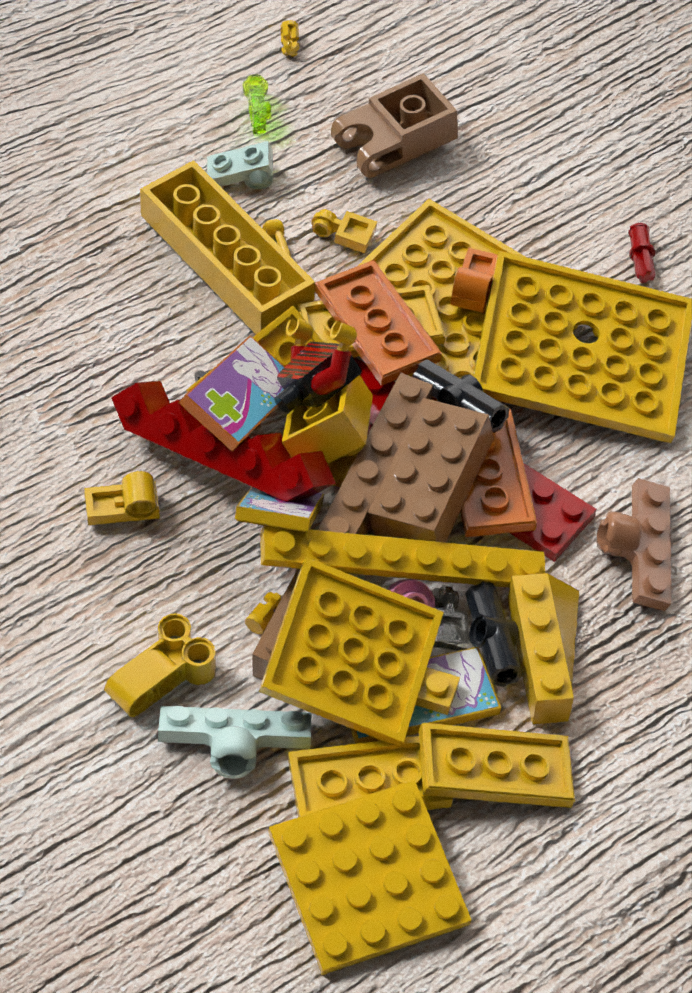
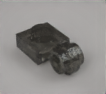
(454, 628)

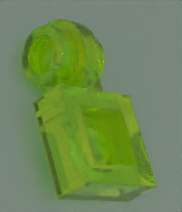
(259, 111)

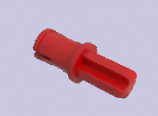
(642, 252)

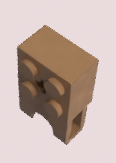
(397, 126)

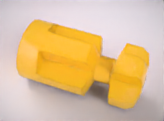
(289, 37)
(262, 614)

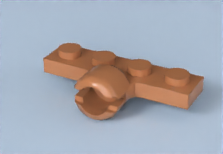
(644, 542)

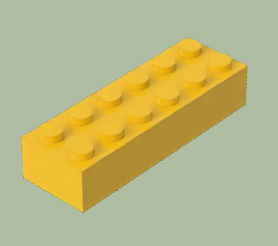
(224, 246)

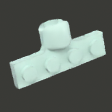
(234, 733)

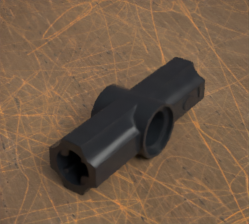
(462, 392)
(493, 634)

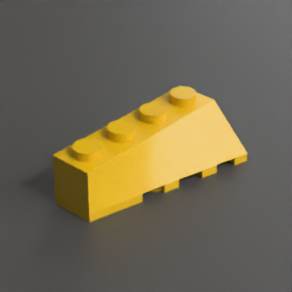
(545, 643)

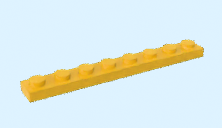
(398, 556)

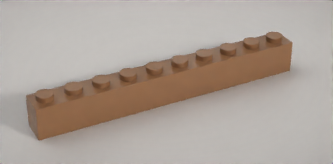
(351, 504)

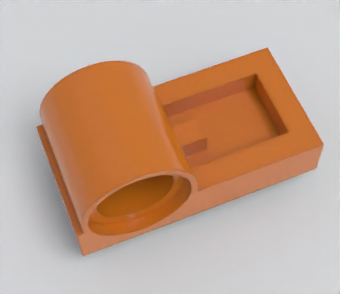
(474, 280)

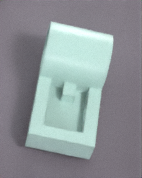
(246, 164)

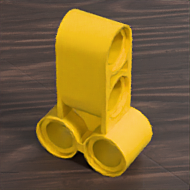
(163, 667)

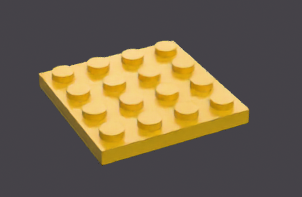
(351, 652)
(369, 877)

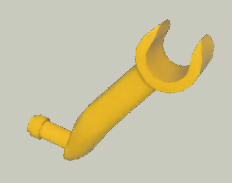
(275, 229)

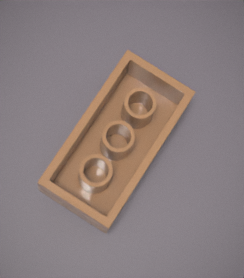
(431, 473)

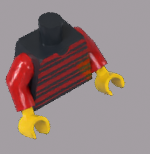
(318, 368)

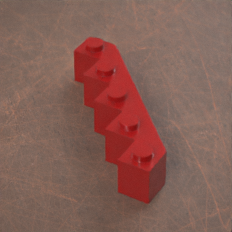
(256, 461)

